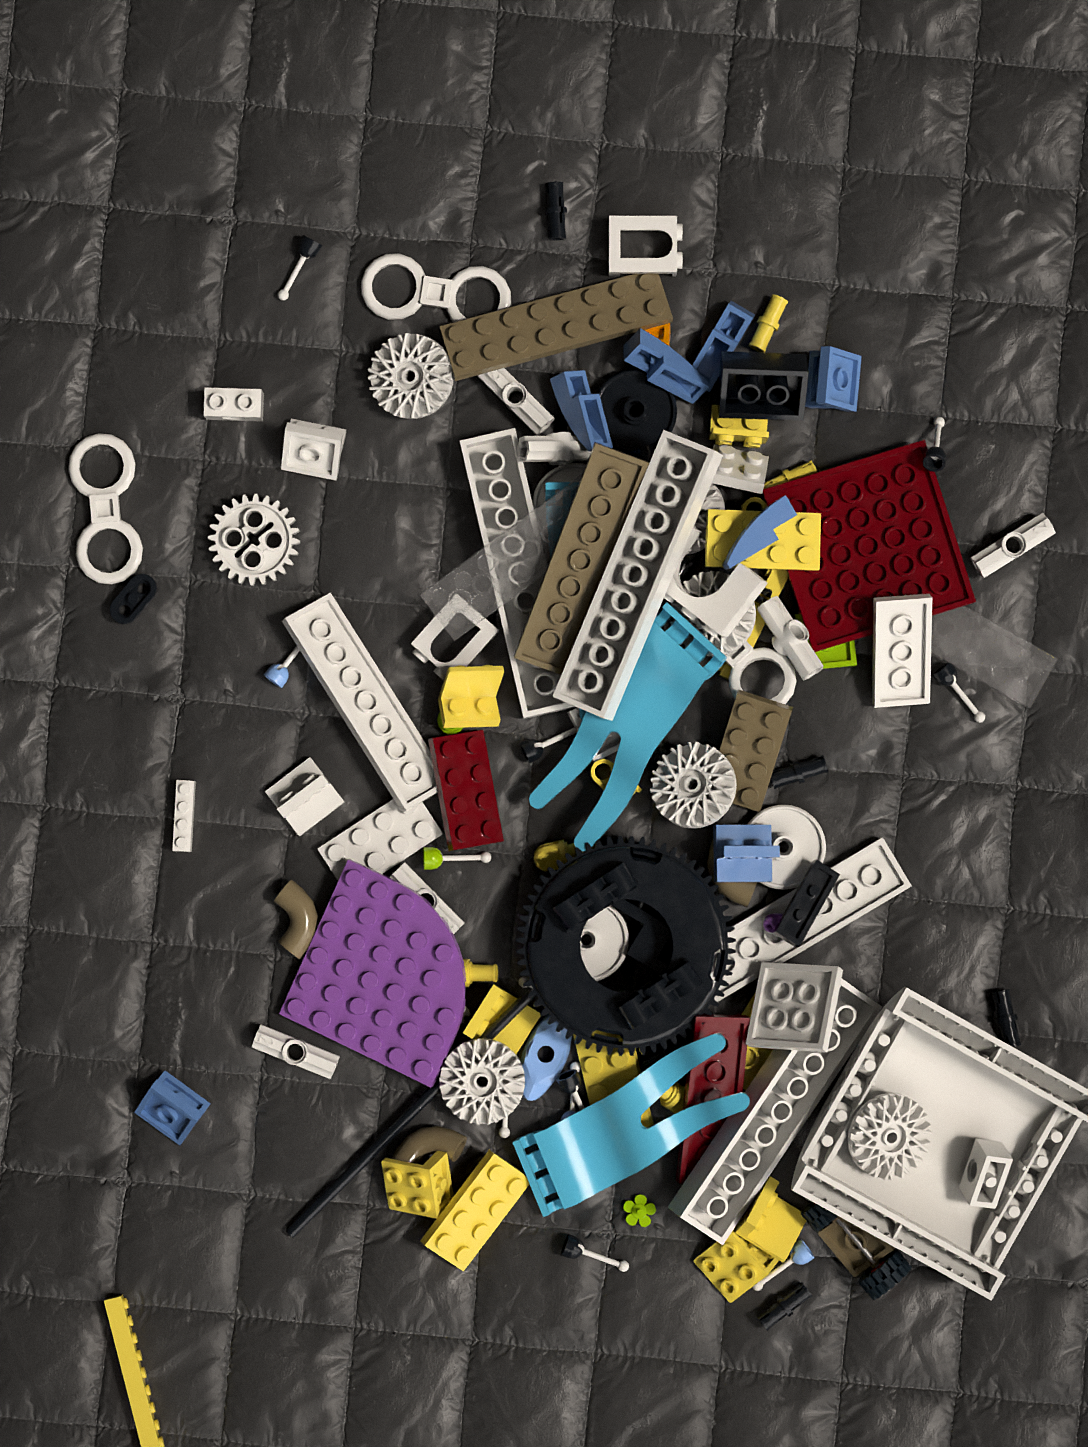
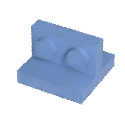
(833, 379)
(743, 853)
(172, 1107)

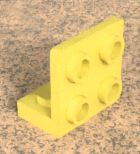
(726, 430)
(470, 696)
(491, 1008)
(418, 1187)
(771, 1222)
(735, 1265)

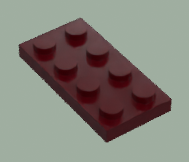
(465, 790)

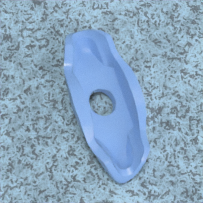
(540, 1074)

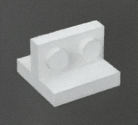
(312, 449)
(304, 796)

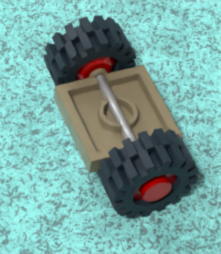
(859, 1251)

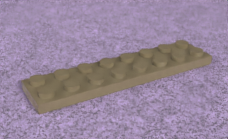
(555, 324)
(580, 556)

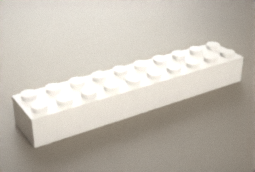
(500, 501)
(637, 575)
(758, 1137)

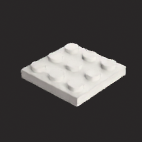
(794, 1007)

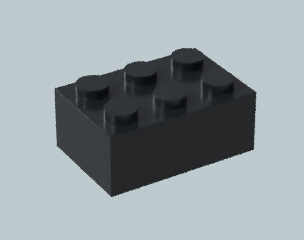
(762, 385)

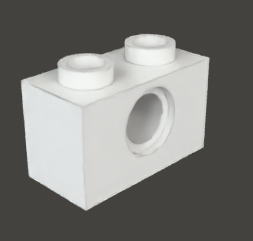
(233, 404)
(985, 1173)

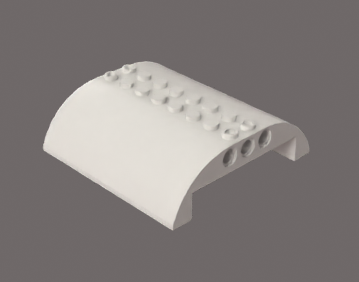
(969, 1091)

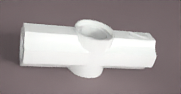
(528, 409)
(554, 448)
(1027, 535)
(790, 638)
(408, 877)
(278, 1043)

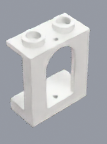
(663, 265)
(424, 640)

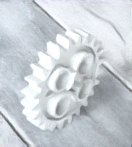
(237, 521)

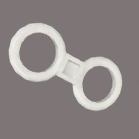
(429, 290)
(105, 508)
(746, 655)

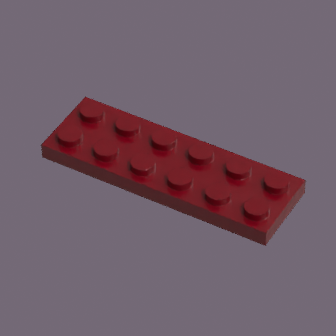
(712, 1079)

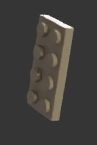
(753, 745)

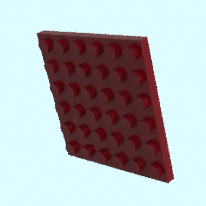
(878, 538)

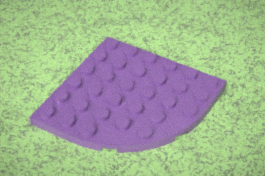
(382, 976)

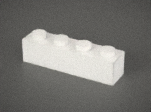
(184, 815)

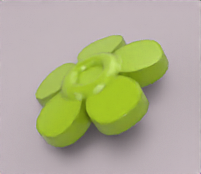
(639, 1211)

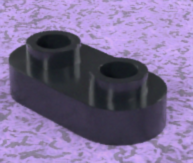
(133, 598)

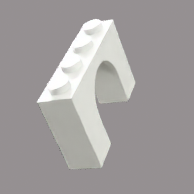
(724, 607)

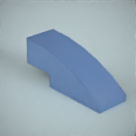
(723, 337)
(664, 366)
(581, 408)
(760, 531)

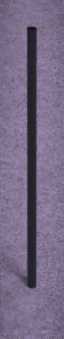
(397, 1126)

